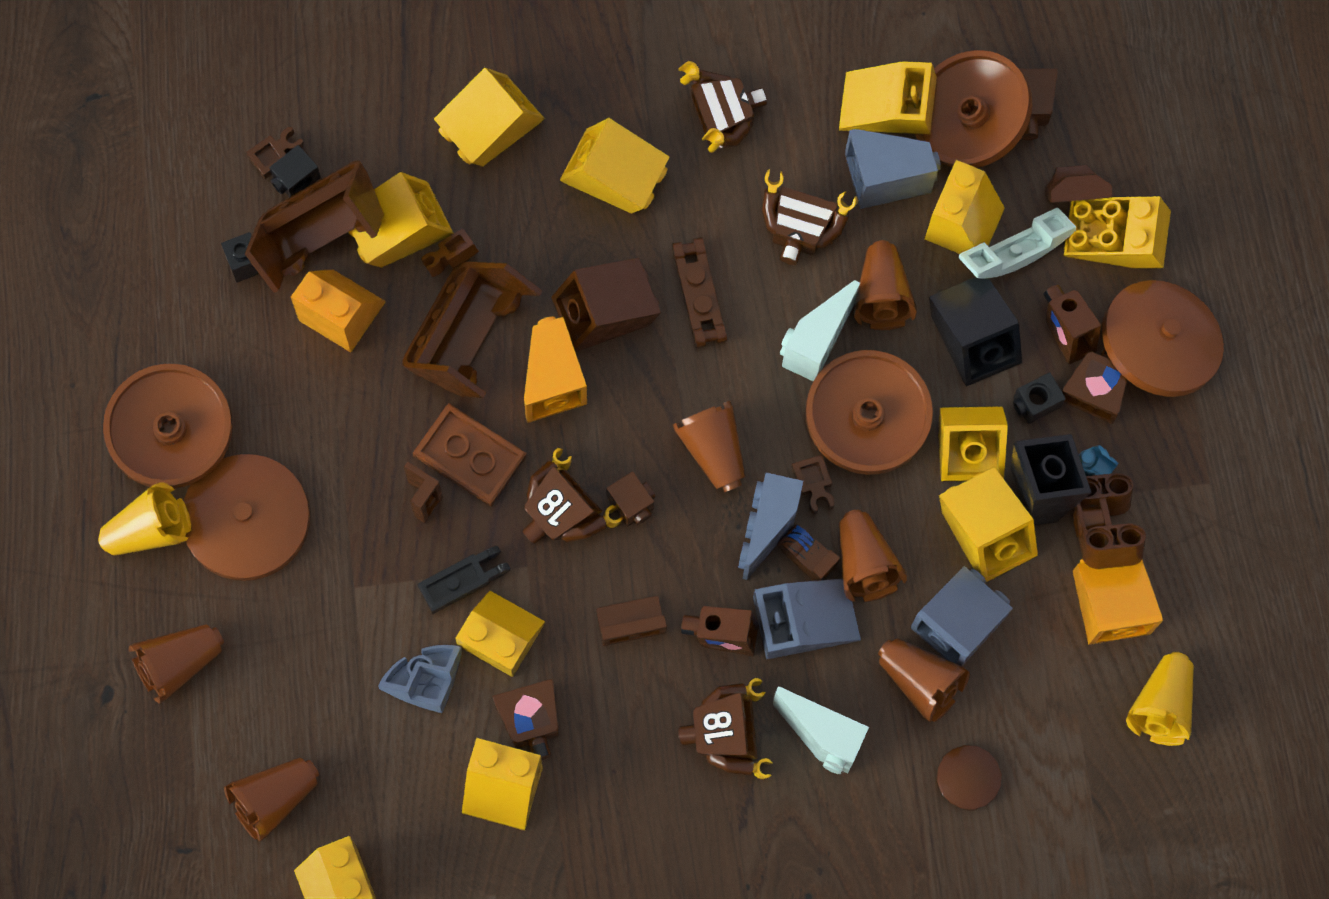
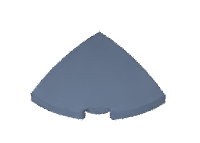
(425, 678)

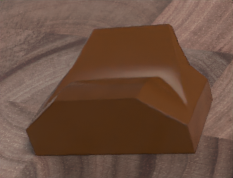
(1076, 184)

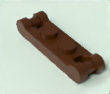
(699, 292)

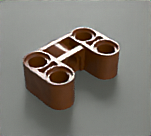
(1099, 540)

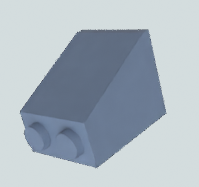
(889, 167)
(961, 616)

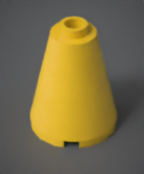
(147, 523)
(1165, 702)

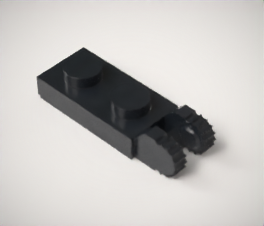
(461, 579)

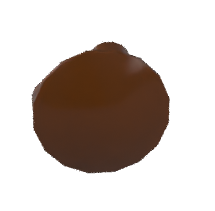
(969, 777)

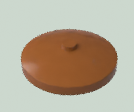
(978, 108)
(1162, 338)
(869, 412)
(168, 425)
(247, 517)

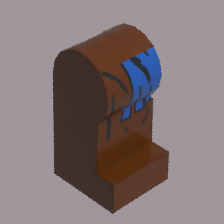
(808, 553)

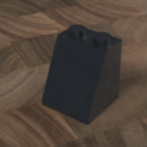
(977, 329)
(1049, 477)

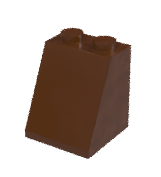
(606, 302)

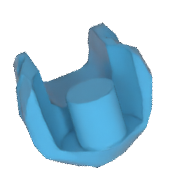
(1097, 461)

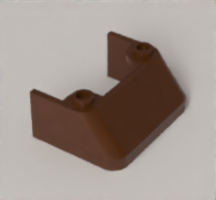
(312, 220)
(461, 321)

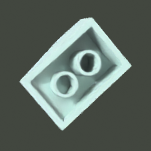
(816, 333)
(825, 732)

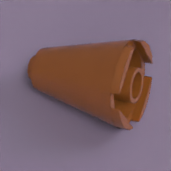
(884, 290)
(715, 445)
(867, 560)
(175, 658)
(923, 677)
(271, 795)

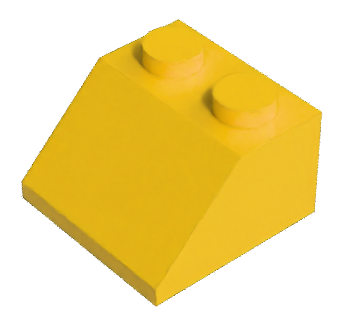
(971, 441)
(499, 633)

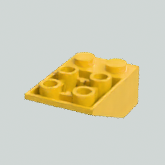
(889, 98)
(1119, 231)

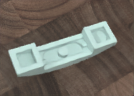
(1021, 249)

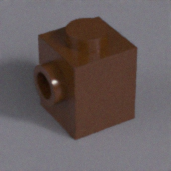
(632, 499)

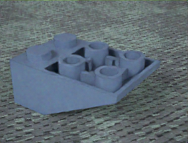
(776, 511)
(804, 617)

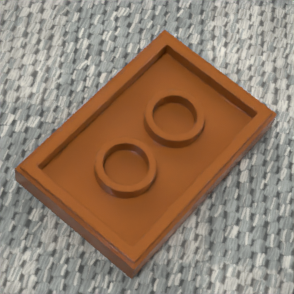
(469, 454)

